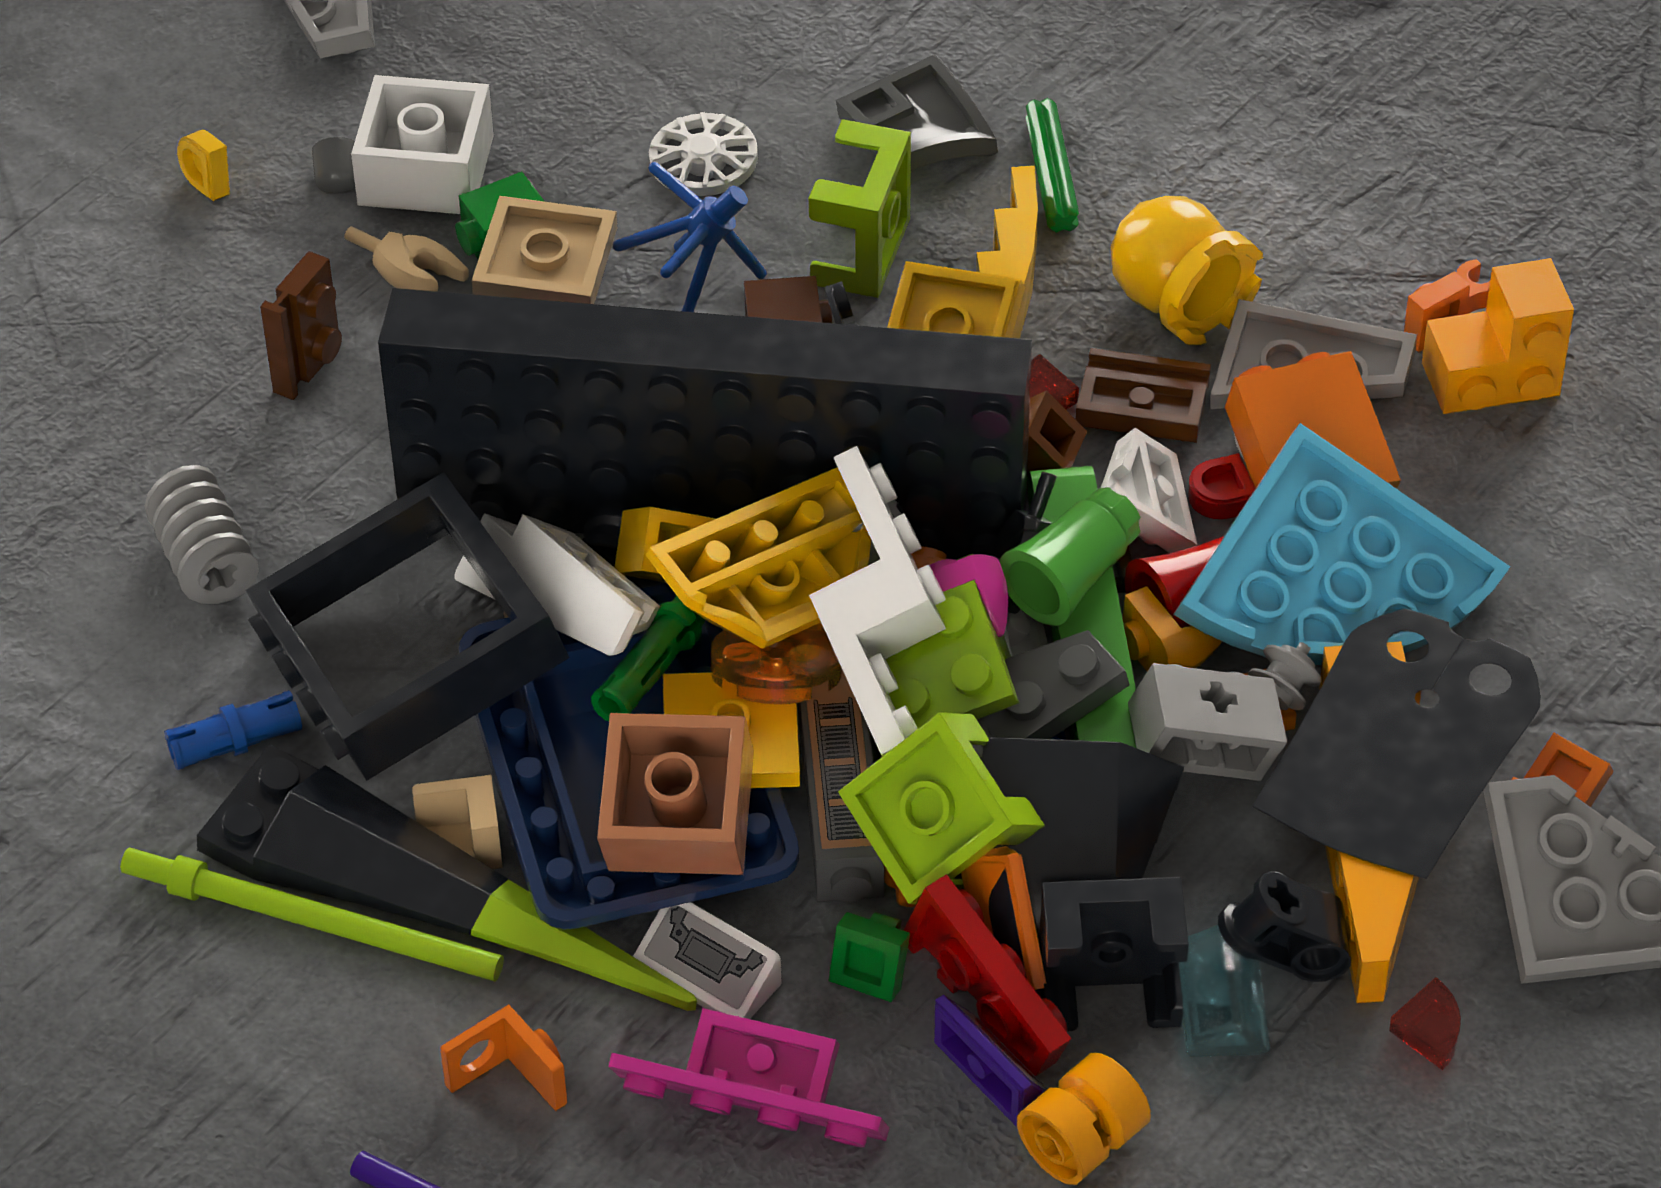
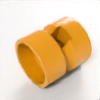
(1083, 1118)

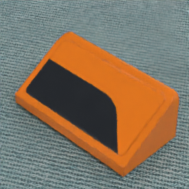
(1003, 895)

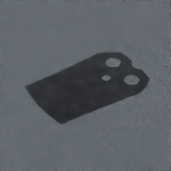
(1381, 770)

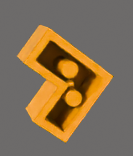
(1507, 351)

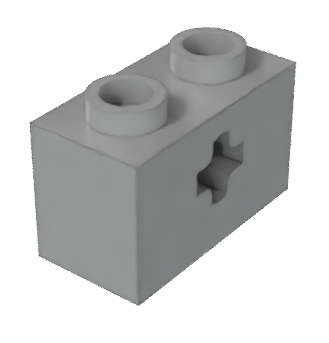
(1208, 720)

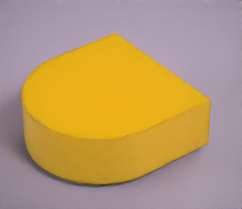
(205, 163)

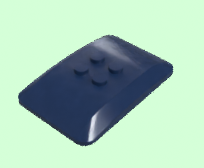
(549, 775)

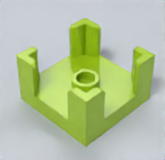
(875, 211)
(936, 805)

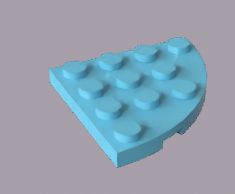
(1330, 551)

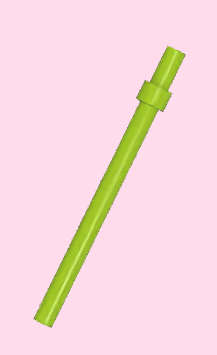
(192, 879)

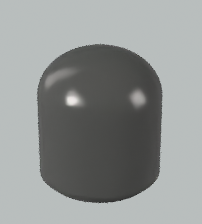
(333, 165)

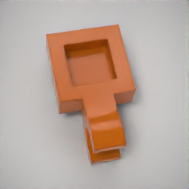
(1446, 297)

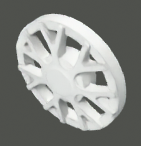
(706, 152)

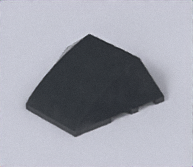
(1097, 806)

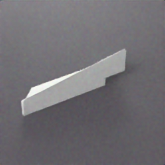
(571, 583)

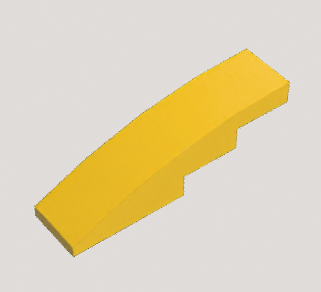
(1015, 238)

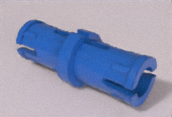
(233, 730)

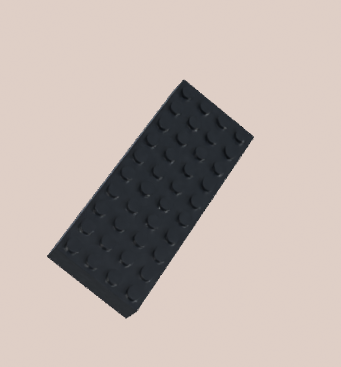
(698, 411)

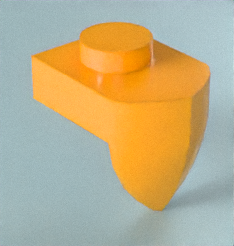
(1157, 637)

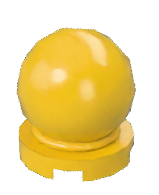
(1184, 265)

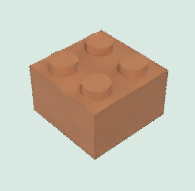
(676, 793)

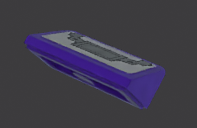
(984, 1059)

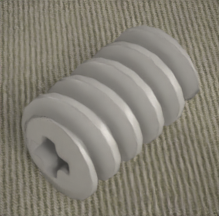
(200, 536)

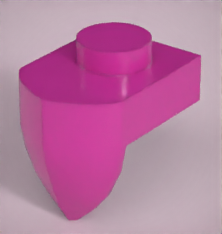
(989, 579)

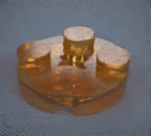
(778, 672)

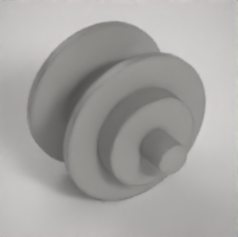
(1290, 671)

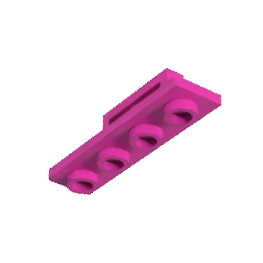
(756, 1068)

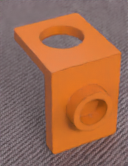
(509, 1039)

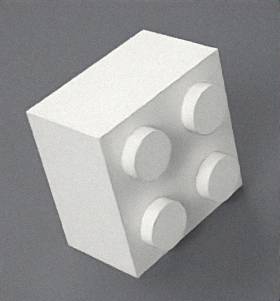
(421, 143)

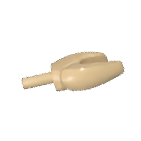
(403, 258)

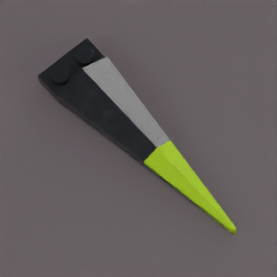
(342, 842)

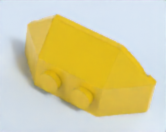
(764, 560)

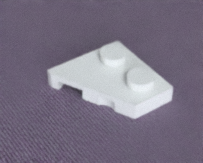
(1154, 484)

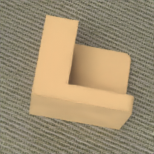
(462, 814)

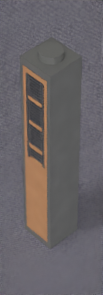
(833, 754)

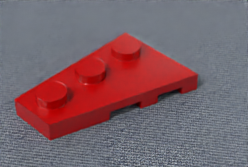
(973, 961)

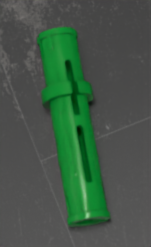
(672, 631)

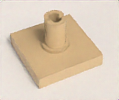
(544, 251)

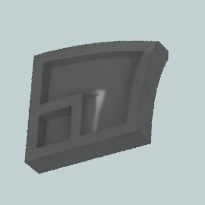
(927, 104)

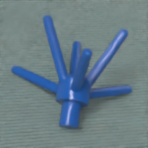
(706, 225)

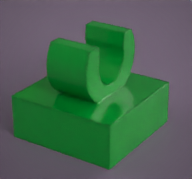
(869, 955)

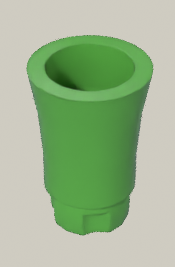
(1070, 555)

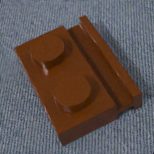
(301, 325)
(1143, 393)

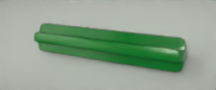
(1052, 165)

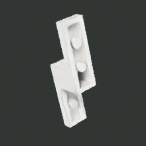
(879, 605)

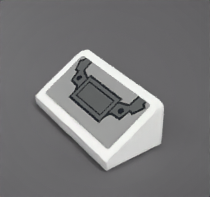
(711, 960)

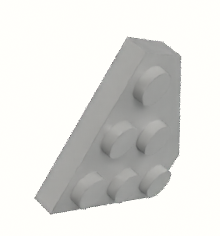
(1573, 883)

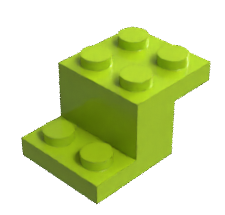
(957, 667)

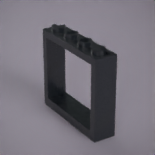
(447, 692)

